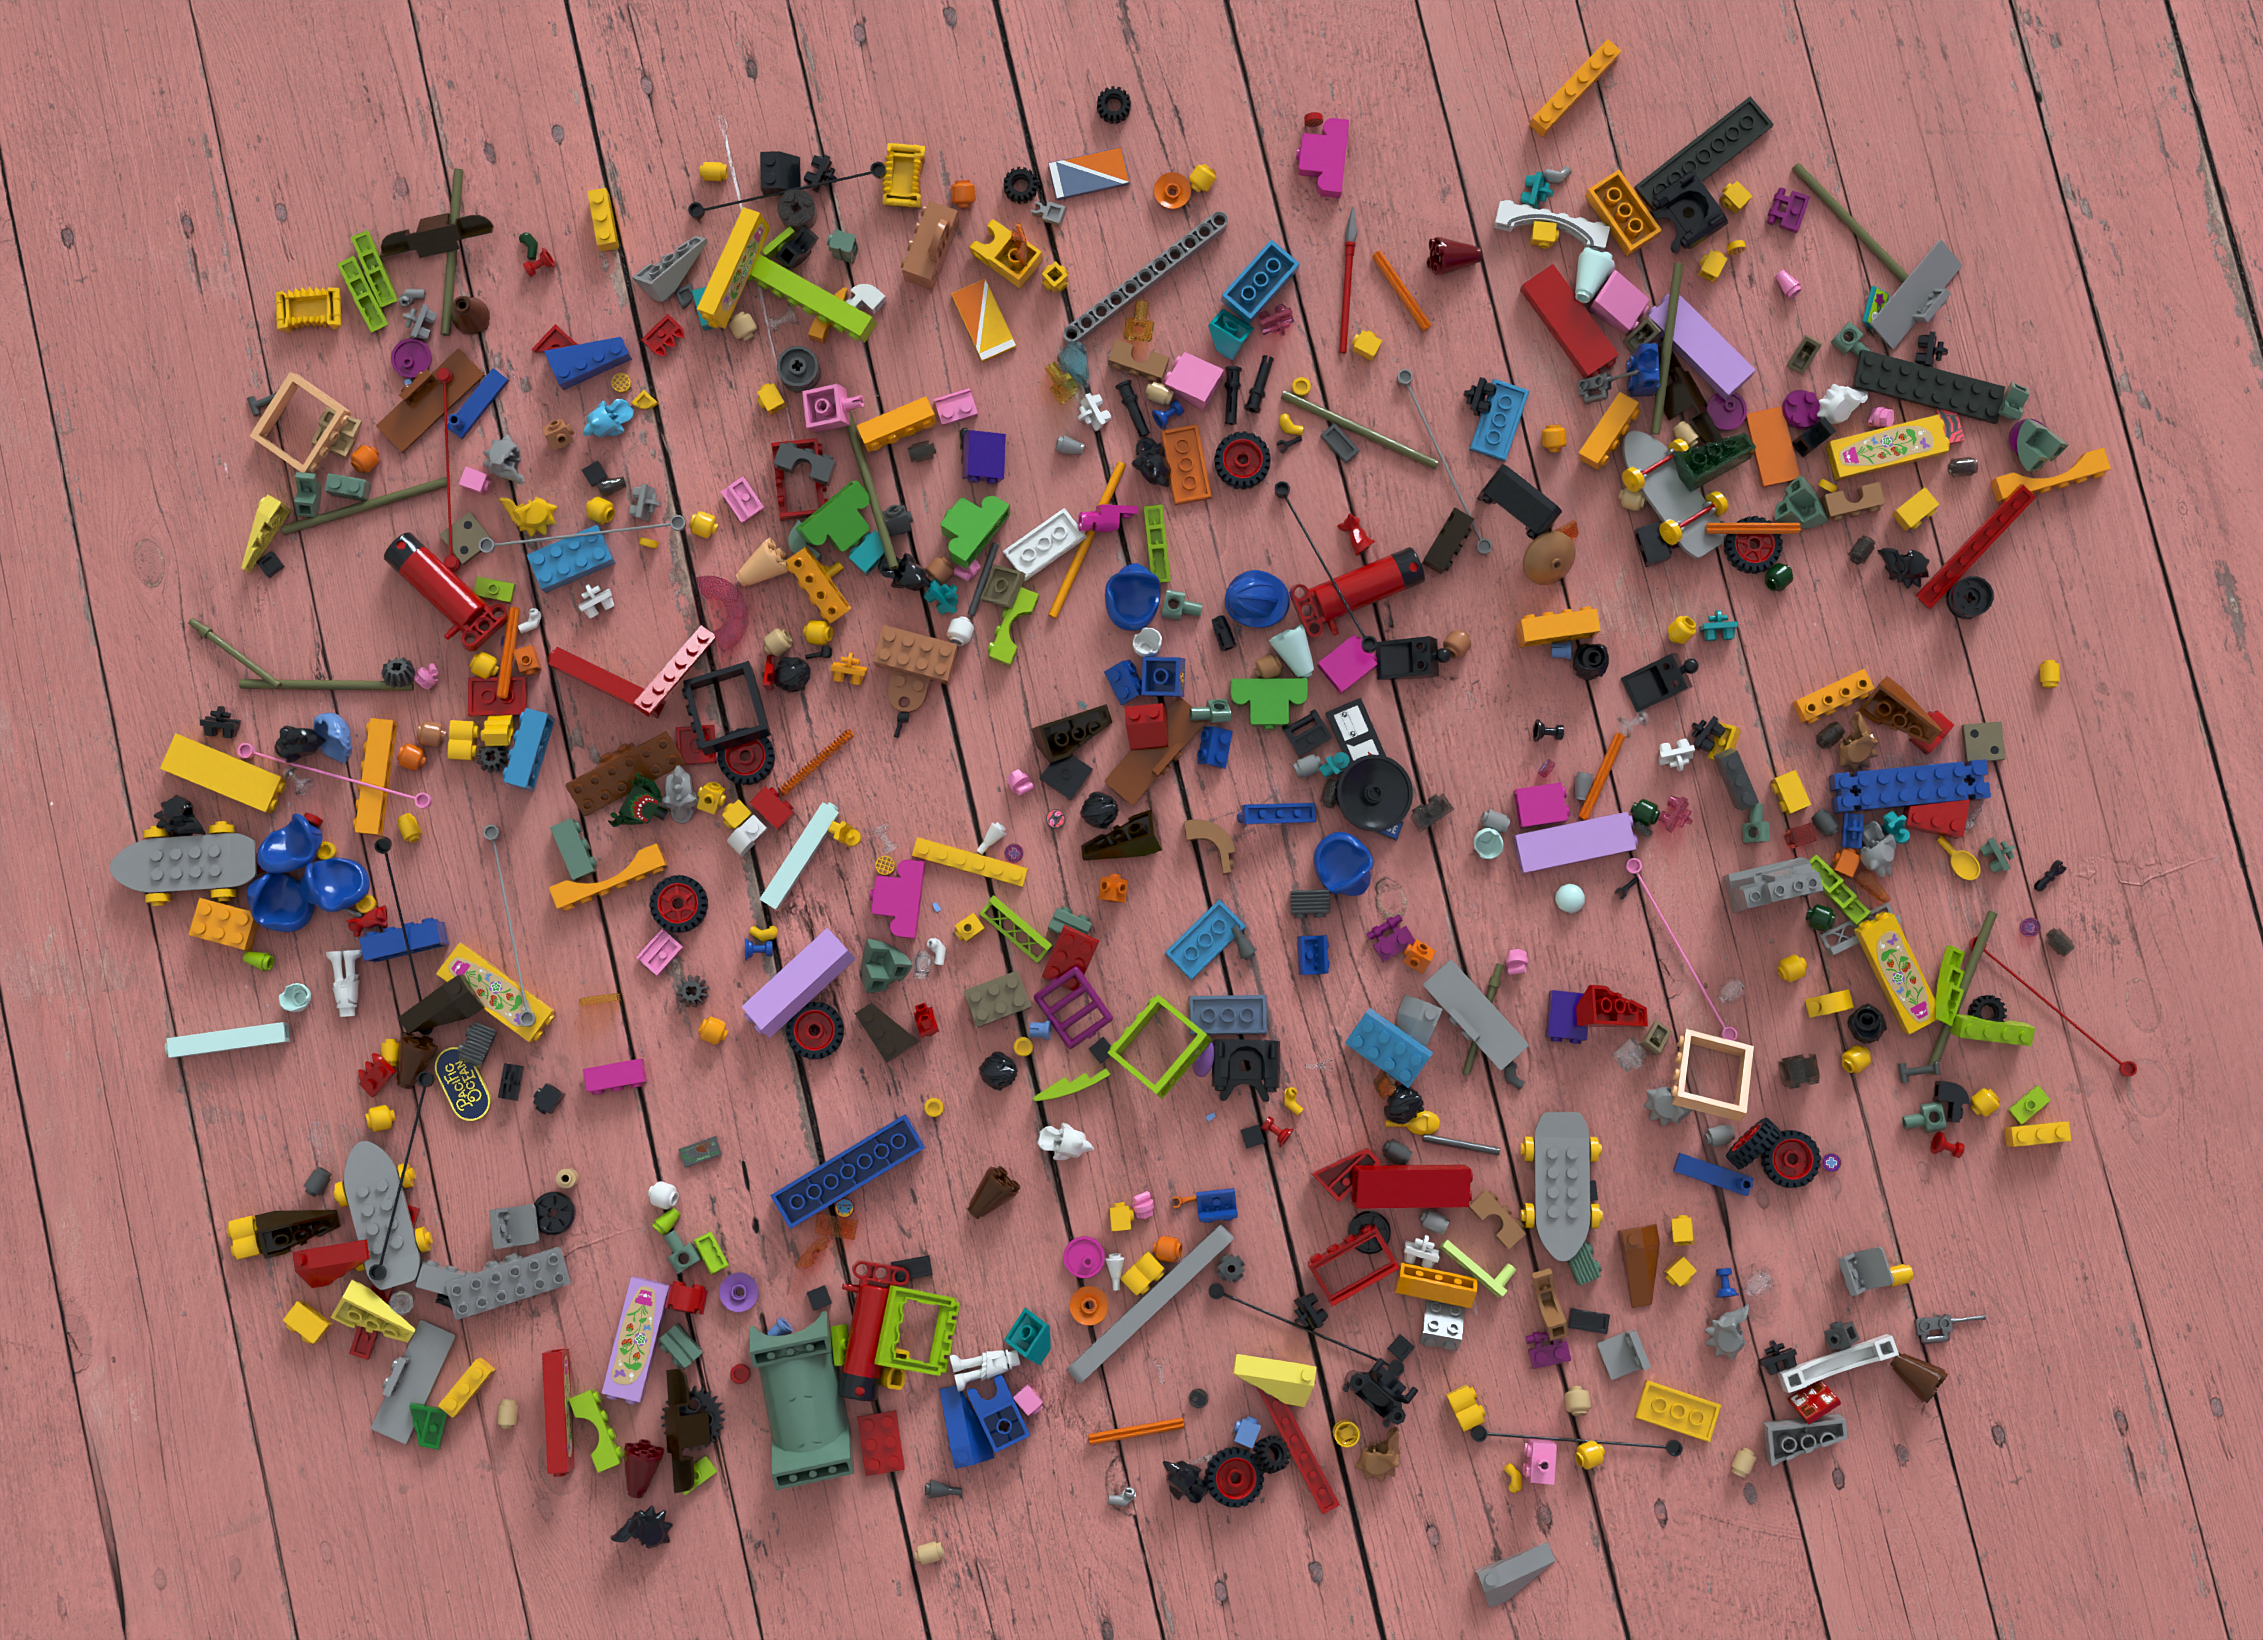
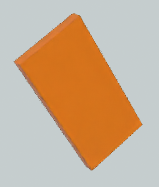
(1773, 446)
(1187, 463)

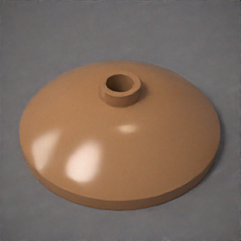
(1549, 558)

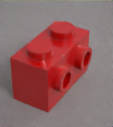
(772, 808)

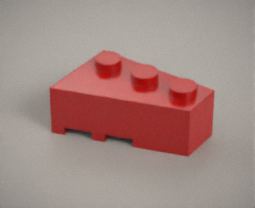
(1938, 818)
(1338, 1176)

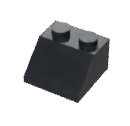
(779, 172)

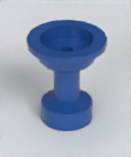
(1161, 418)
(750, 949)
(1726, 1291)

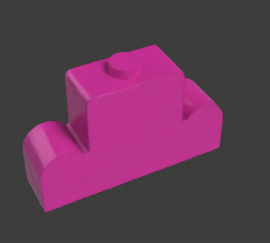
(1325, 156)
(900, 898)

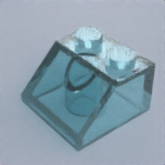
(1074, 361)

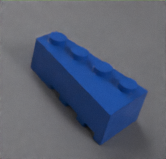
(583, 361)

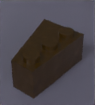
(1448, 541)
(885, 1033)

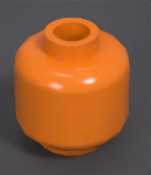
(963, 193)
(365, 459)
(411, 756)
(1168, 1249)

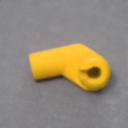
(833, 570)
(764, 935)
(1290, 1100)

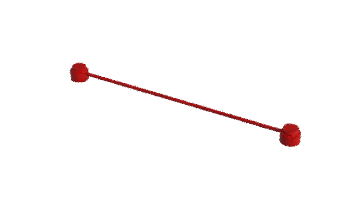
(445, 377)
(2126, 1068)

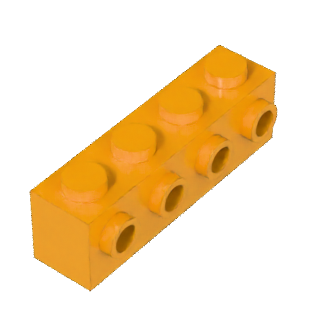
(896, 424)
(1609, 431)
(818, 584)
(1836, 694)
(1436, 1285)

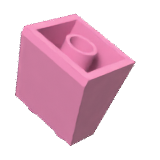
(1620, 303)
(1194, 380)

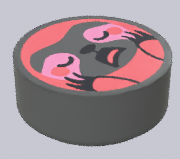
(1055, 818)

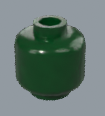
(1778, 577)
(1645, 812)
(1821, 918)

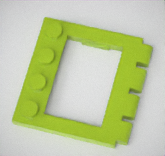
(894, 1317)

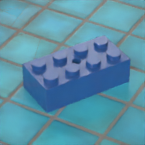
(391, 942)

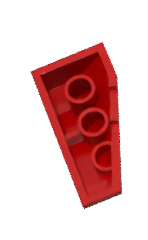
(1609, 1009)
(327, 1263)

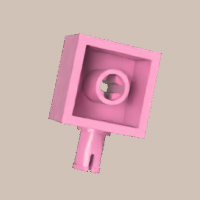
(828, 407)
(1539, 1461)

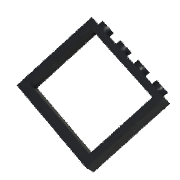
(733, 739)

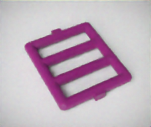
(1096, 1003)

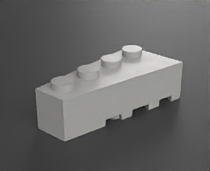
(434, 1276)
(1794, 1436)

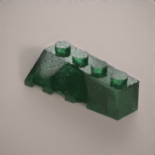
(1710, 461)

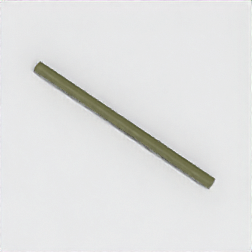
(1850, 222)
(451, 255)
(1667, 347)
(1359, 429)
(870, 489)
(364, 506)
(323, 685)
(1965, 983)

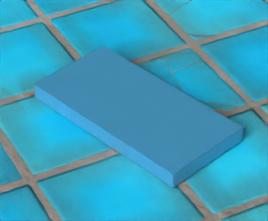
(1497, 428)
(1204, 939)

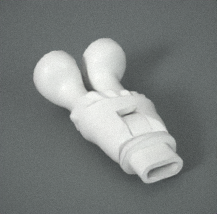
(345, 989)
(992, 1364)

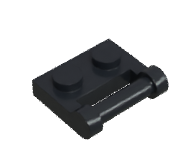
(1309, 739)

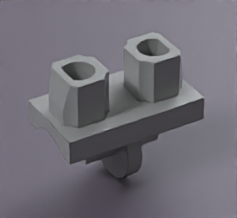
(424, 314)
(646, 502)

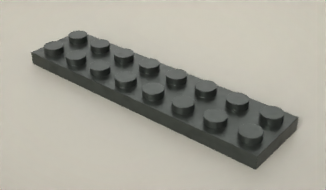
(1709, 149)
(1928, 386)

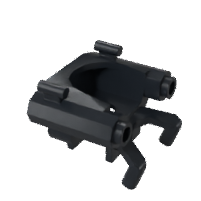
(1689, 193)
(1264, 1061)
(1381, 1392)

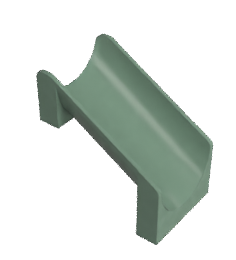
(803, 1405)

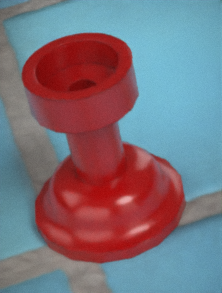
(545, 259)
(1283, 1135)
(1939, 1143)

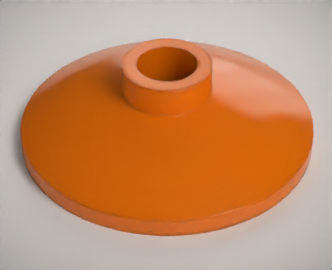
(1175, 182)
(1096, 1313)

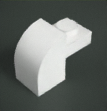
(867, 296)
(743, 838)

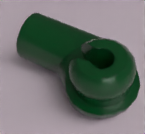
(531, 243)

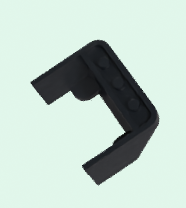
(1520, 501)

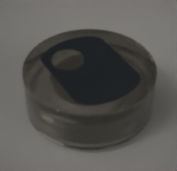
(1198, 1398)

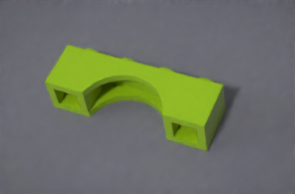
(1003, 648)
(2003, 1032)
(588, 1406)

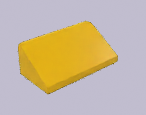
(1728, 740)

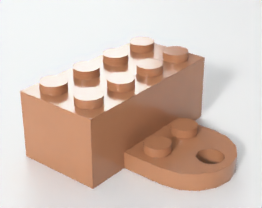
(930, 245)
(914, 664)

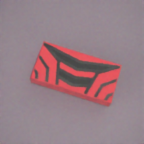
(1952, 426)

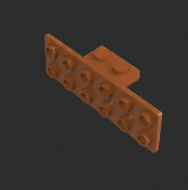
(425, 400)
(1144, 766)
(615, 770)

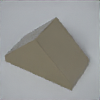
(1644, 333)
(1804, 354)
(1655, 1038)

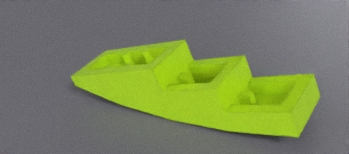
(374, 268)
(362, 294)
(1157, 542)
(1839, 893)
(1949, 981)
(1065, 1088)

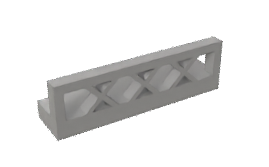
(1850, 941)

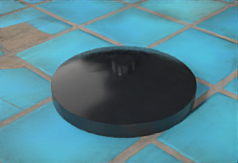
(1374, 793)

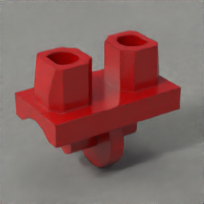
(925, 1020)

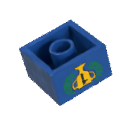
(1163, 676)

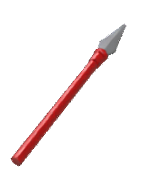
(1350, 236)

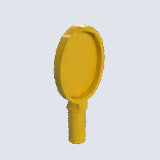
(1961, 861)
(1424, 1123)

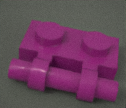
(1794, 210)
(1395, 942)
(1548, 1354)

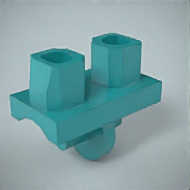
(1539, 192)
(944, 594)
(1727, 628)
(1335, 764)
(1896, 826)

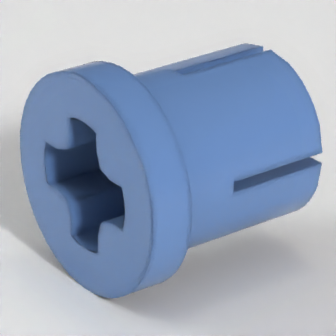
(1561, 650)
(1040, 1030)
(781, 1328)

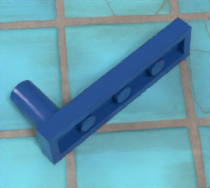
(477, 403)
(1277, 813)
(1713, 1174)

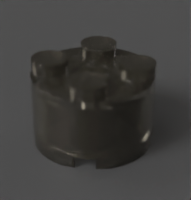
(792, 201)
(1798, 1070)

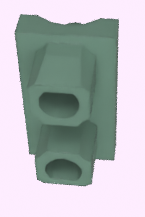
(1992, 847)

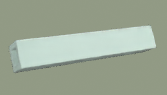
(800, 856)
(227, 1040)

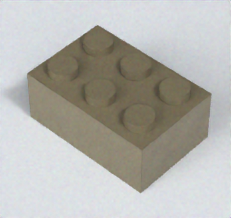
(997, 999)

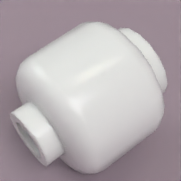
(960, 631)
(663, 1195)

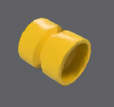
(1346, 1433)

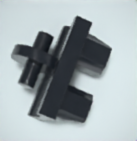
(823, 166)
(1929, 342)
(1477, 395)
(220, 720)
(1712, 727)
(511, 1082)
(1307, 1314)
(1786, 1355)

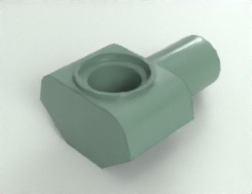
(1854, 345)
(1185, 607)
(1215, 711)
(1756, 822)
(1922, 1118)
(678, 1248)

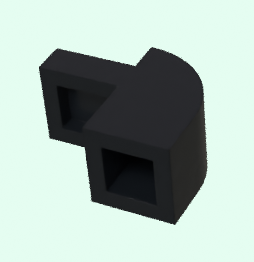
(798, 249)
(1813, 437)
(1954, 1095)

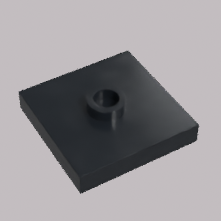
(1066, 775)

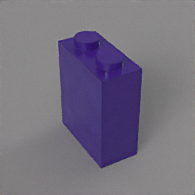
(984, 457)
(1563, 1017)

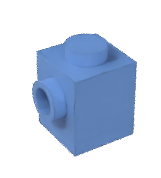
(1246, 1431)

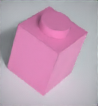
(475, 481)
(1028, 1400)

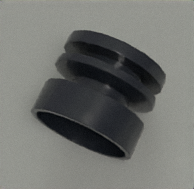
(1977, 590)

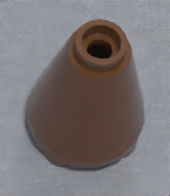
(470, 315)
(413, 1057)
(992, 1192)
(1919, 1375)

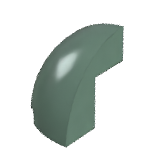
(2037, 445)
(1801, 505)
(882, 965)

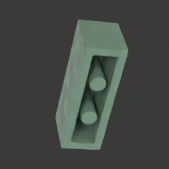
(574, 849)

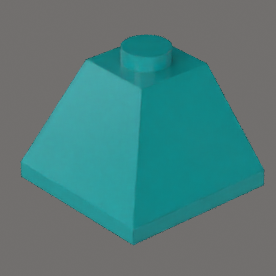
(1229, 333)
(1030, 1337)

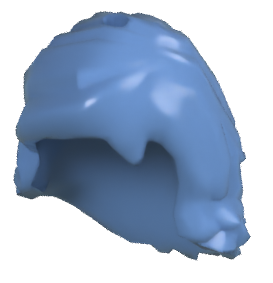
(337, 737)

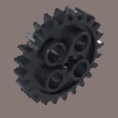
(712, 1408)

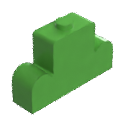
(838, 519)
(972, 527)
(1269, 699)

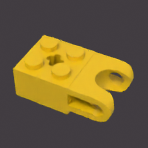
(1001, 255)

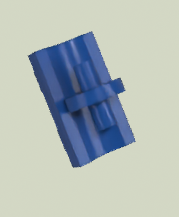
(1852, 830)

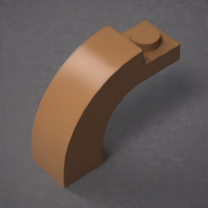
(1213, 833)
(1548, 1304)

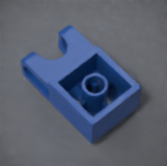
(1646, 361)
(994, 1411)

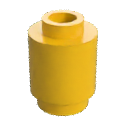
(714, 171)
(2049, 674)
(409, 828)
(390, 1051)
(1902, 1274)

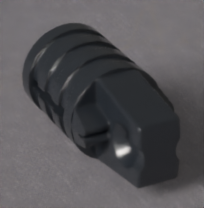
(1223, 633)

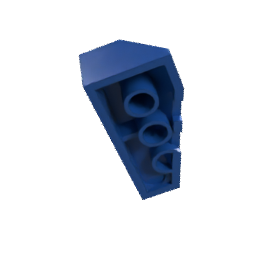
(965, 1433)

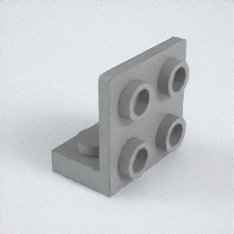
(1623, 1354)

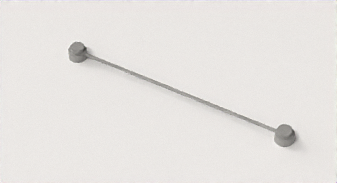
(1404, 378)
(487, 545)
(527, 1017)

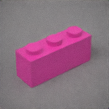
(615, 1076)

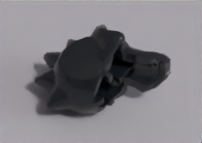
(1152, 462)
(1905, 568)
(907, 575)
(297, 743)
(178, 817)
(1185, 1480)
(647, 1527)

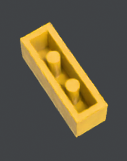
(603, 219)
(2037, 1134)
(466, 1387)

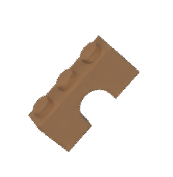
(1152, 368)
(1869, 498)
(1510, 1230)

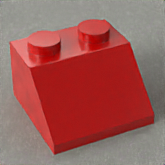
(1147, 726)

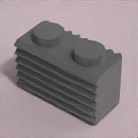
(1310, 902)
(476, 1045)

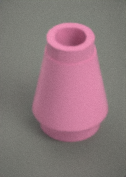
(1788, 284)

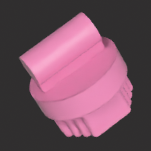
(1881, 417)
(967, 574)
(427, 678)
(1019, 782)
(1516, 961)
(1143, 1205)

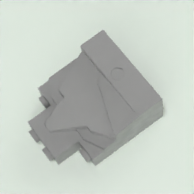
(1772, 883)

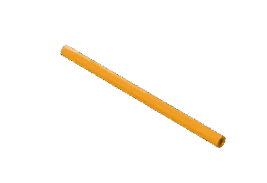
(1084, 545)

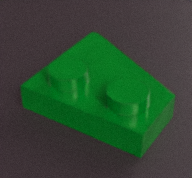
(428, 1424)

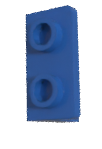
(1124, 681)
(1214, 746)
(1313, 955)
(1216, 1205)

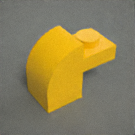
(1829, 1003)

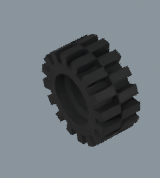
(1113, 94)
(1020, 174)
(1999, 1011)
(1279, 1451)

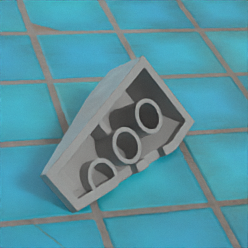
(665, 276)
(1417, 1018)
(1510, 1575)

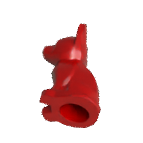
(1358, 537)
(374, 917)

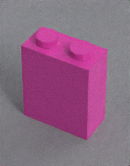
(1347, 664)
(1541, 805)

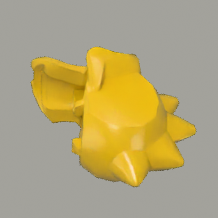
(532, 516)

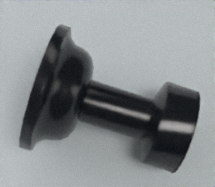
(1540, 730)

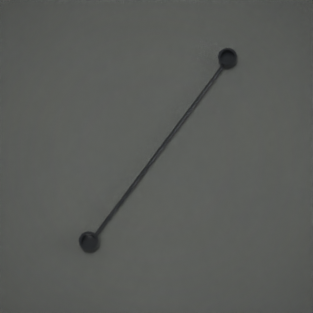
(877, 169)
(1369, 643)
(382, 846)
(378, 1271)
(1216, 1291)
(1672, 1447)

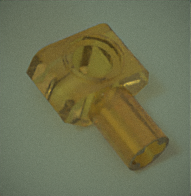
(1139, 319)
(1060, 382)

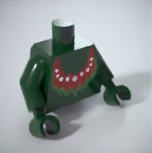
(640, 804)

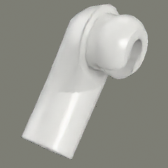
(533, 621)
(939, 949)

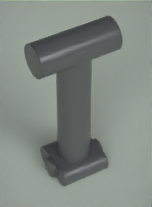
(255, 405)
(1905, 1072)

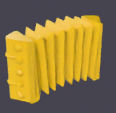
(903, 175)
(308, 308)

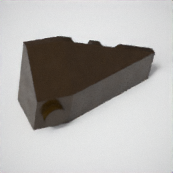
(1064, 736)
(1132, 839)
(445, 1005)
(286, 1229)

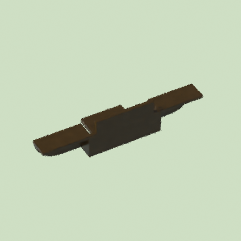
(435, 236)
(1684, 394)
(683, 1430)

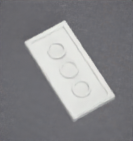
(1044, 544)

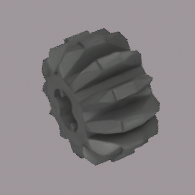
(398, 672)
(487, 762)
(694, 984)

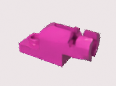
(1105, 517)

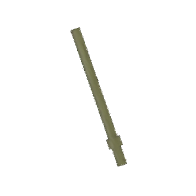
(207, 632)
(1494, 983)

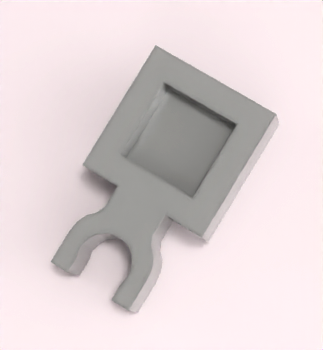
(1052, 213)

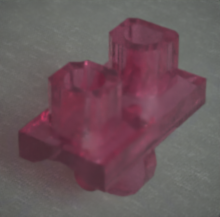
(1276, 322)
(1679, 806)

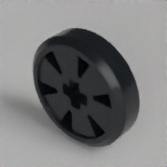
(566, 1213)
(1370, 1217)

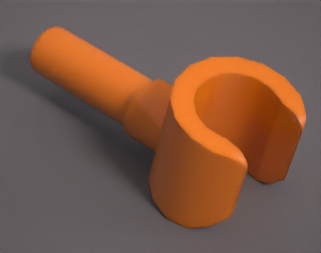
(1183, 1200)

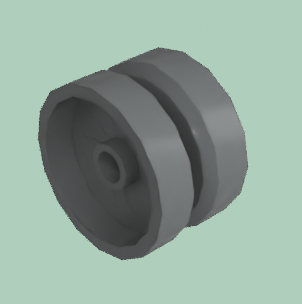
(795, 358)

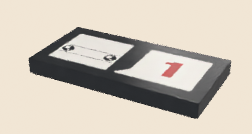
(1354, 730)

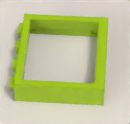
(1183, 1062)

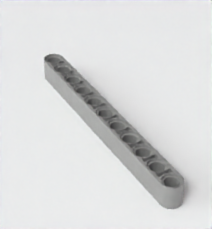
(1150, 271)
(1150, 1303)

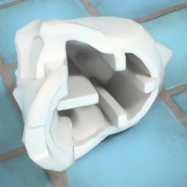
(1840, 403)
(1063, 1142)

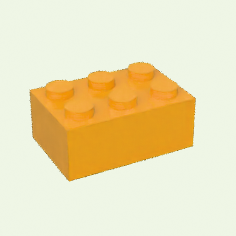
(224, 924)

